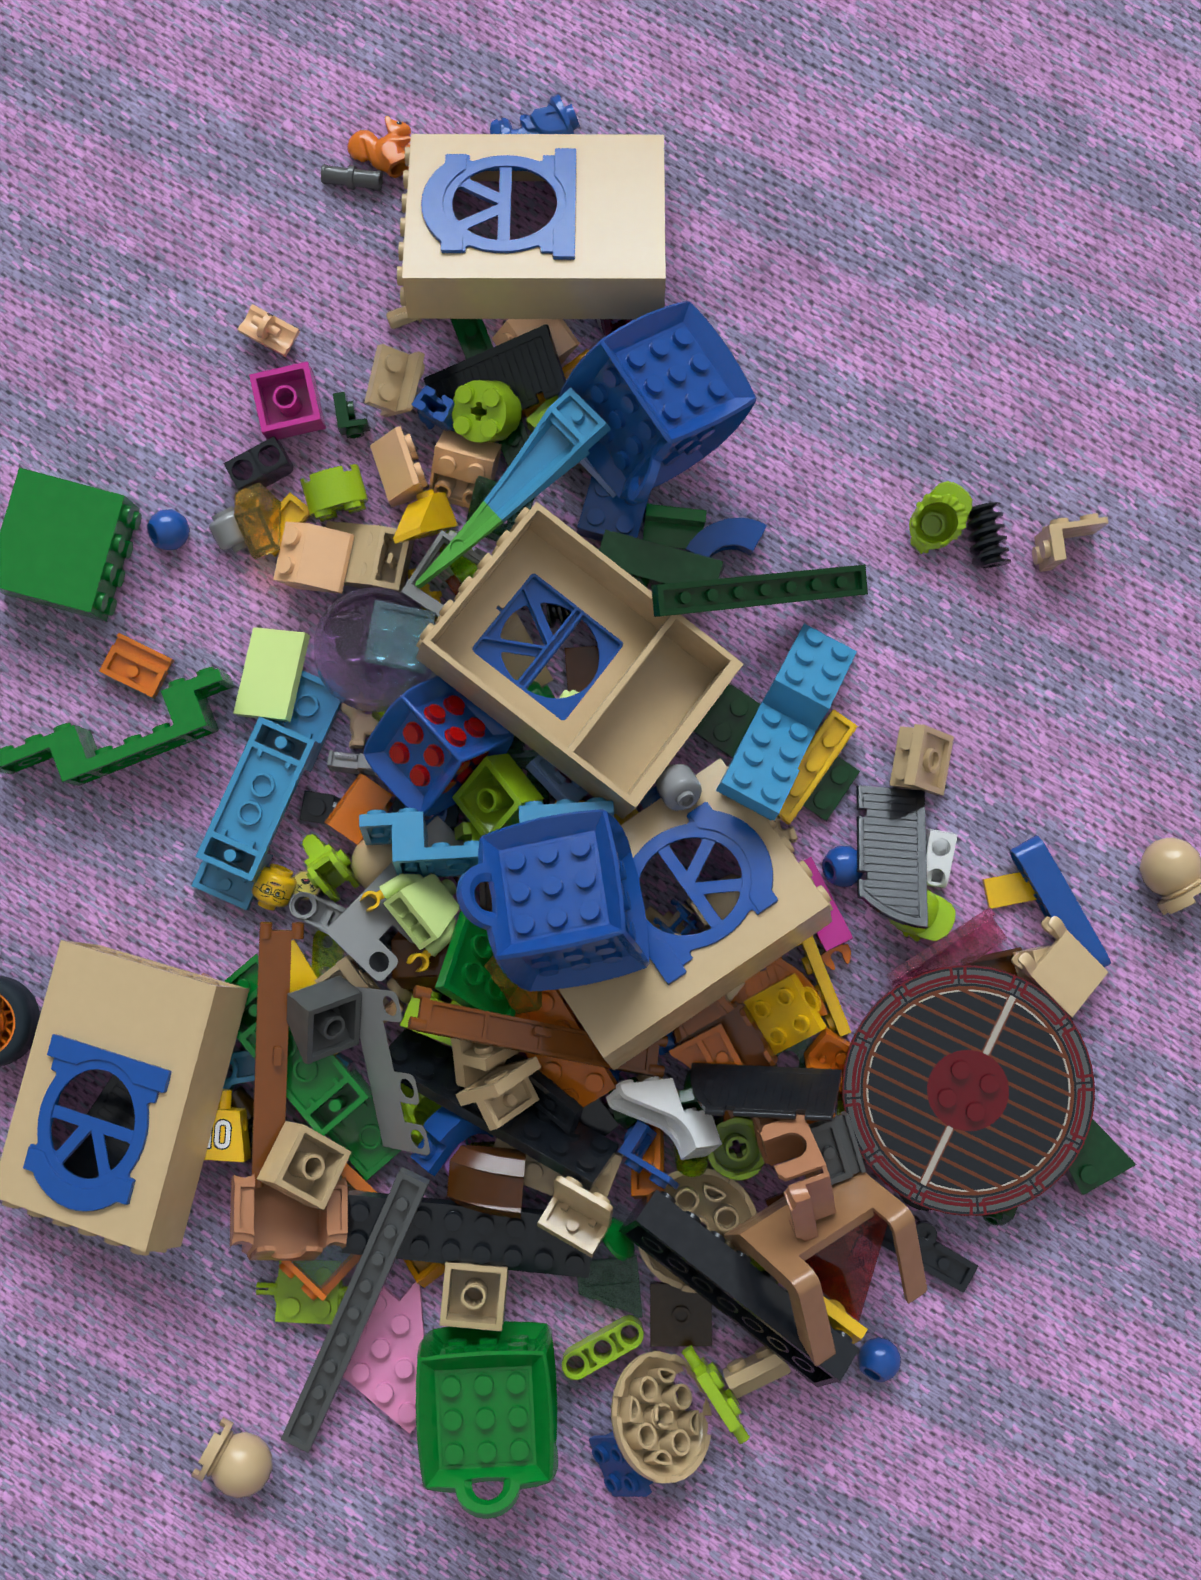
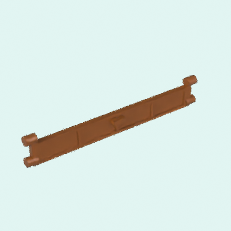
(521, 1034)
(271, 1039)

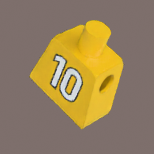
(229, 1133)

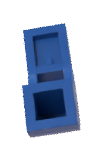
(727, 534)
(444, 1135)

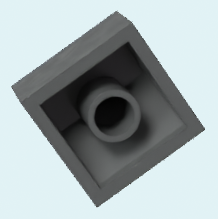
(324, 1018)

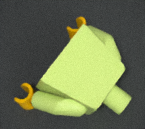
(422, 909)

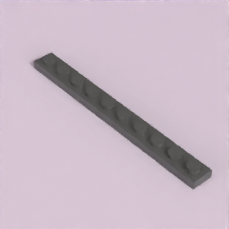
(355, 1309)

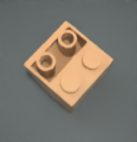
(459, 464)
(397, 470)

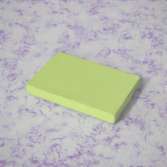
(271, 674)

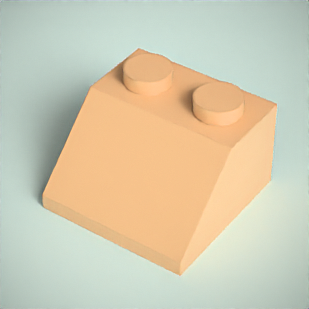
(562, 336)
(313, 557)

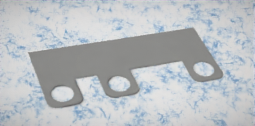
(360, 930)
(382, 1077)

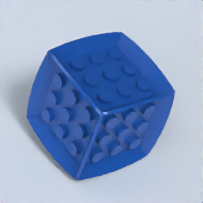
(665, 394)
(560, 901)

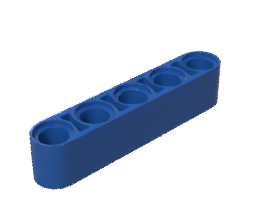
(1055, 895)

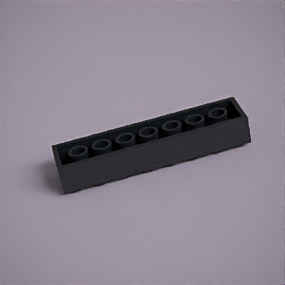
(730, 1283)

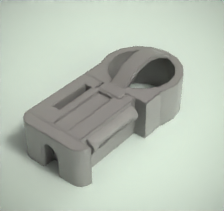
(349, 763)

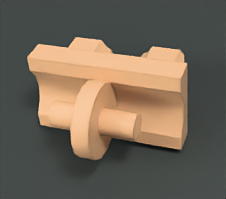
(269, 330)

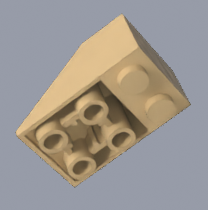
(375, 556)

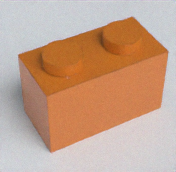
(358, 799)

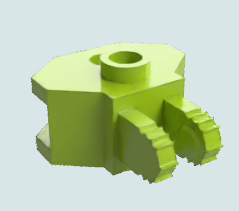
(327, 867)

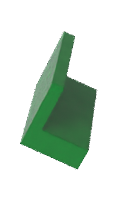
(672, 525)

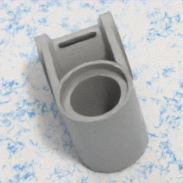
(321, 912)

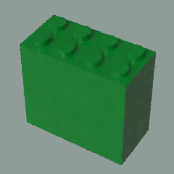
(65, 544)

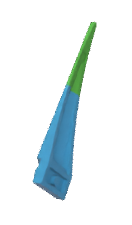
(550, 451)

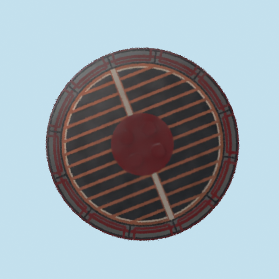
(968, 1090)

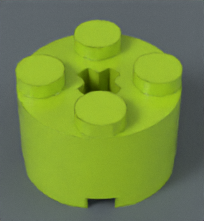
(470, 413)
(334, 491)
(731, 1164)

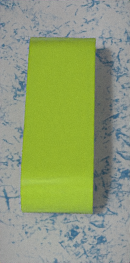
(595, 1360)

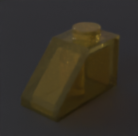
(258, 519)

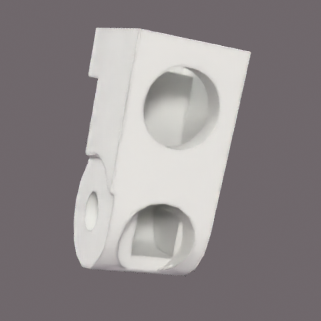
(939, 856)

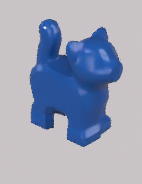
(434, 410)

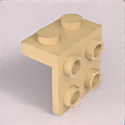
(1050, 541)
(577, 1215)

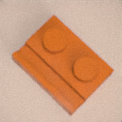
(136, 665)

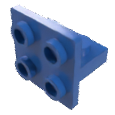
(617, 1473)

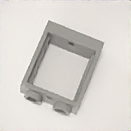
(418, 595)

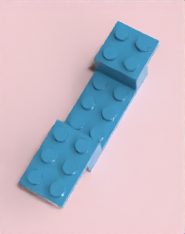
(786, 723)
(261, 792)
(409, 836)

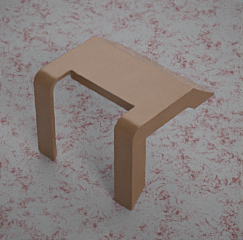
(775, 1247)

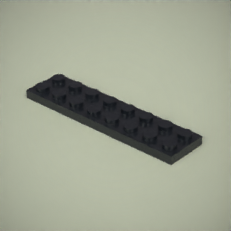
(578, 1154)
(458, 1234)

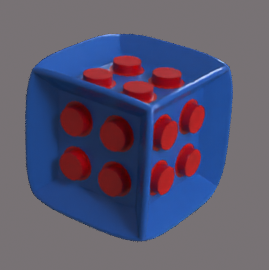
(432, 745)

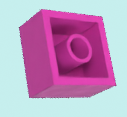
(287, 401)

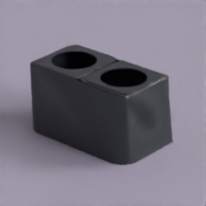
(273, 473)

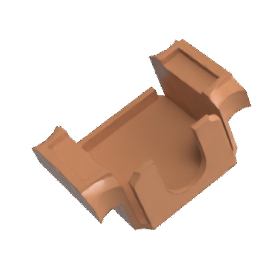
(809, 1198)
(281, 1228)

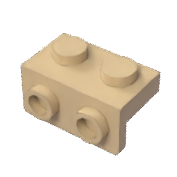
(754, 1371)

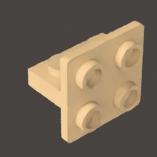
(394, 380)

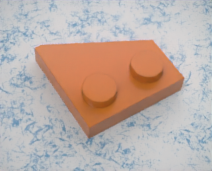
(708, 1047)

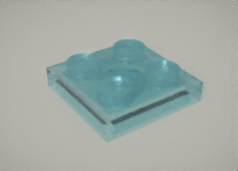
(394, 635)

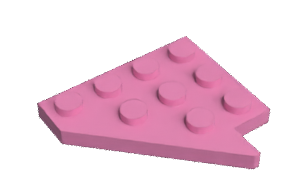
(387, 1355)

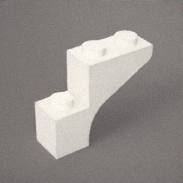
(659, 1105)

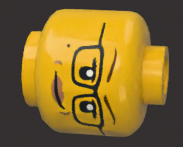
(274, 887)

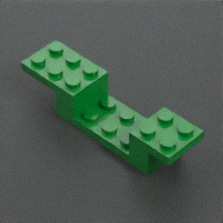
(77, 752)
(322, 1091)

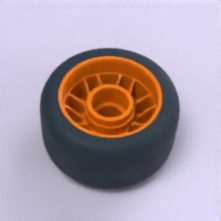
(17, 1020)

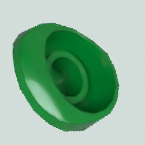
(618, 1243)

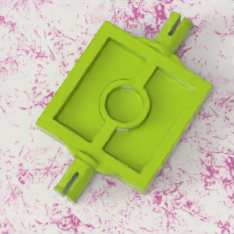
(296, 1306)
(723, 1400)

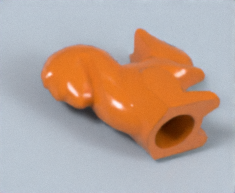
(384, 153)

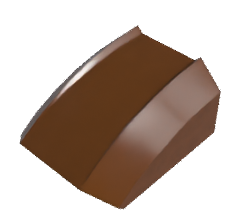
(405, 973)
(487, 1180)

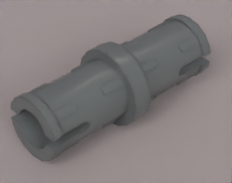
(351, 177)

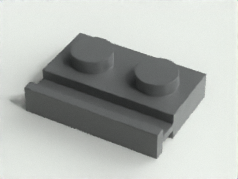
(838, 1147)

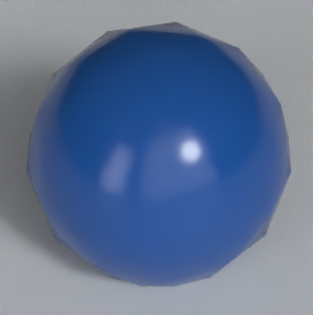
(168, 529)
(841, 866)
(879, 1359)

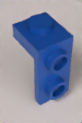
(633, 1149)

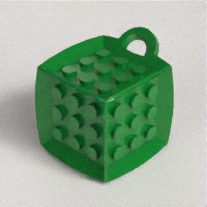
(487, 1412)

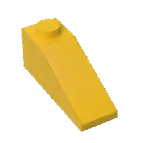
(425, 517)

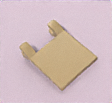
(1065, 970)

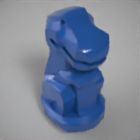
(544, 120)

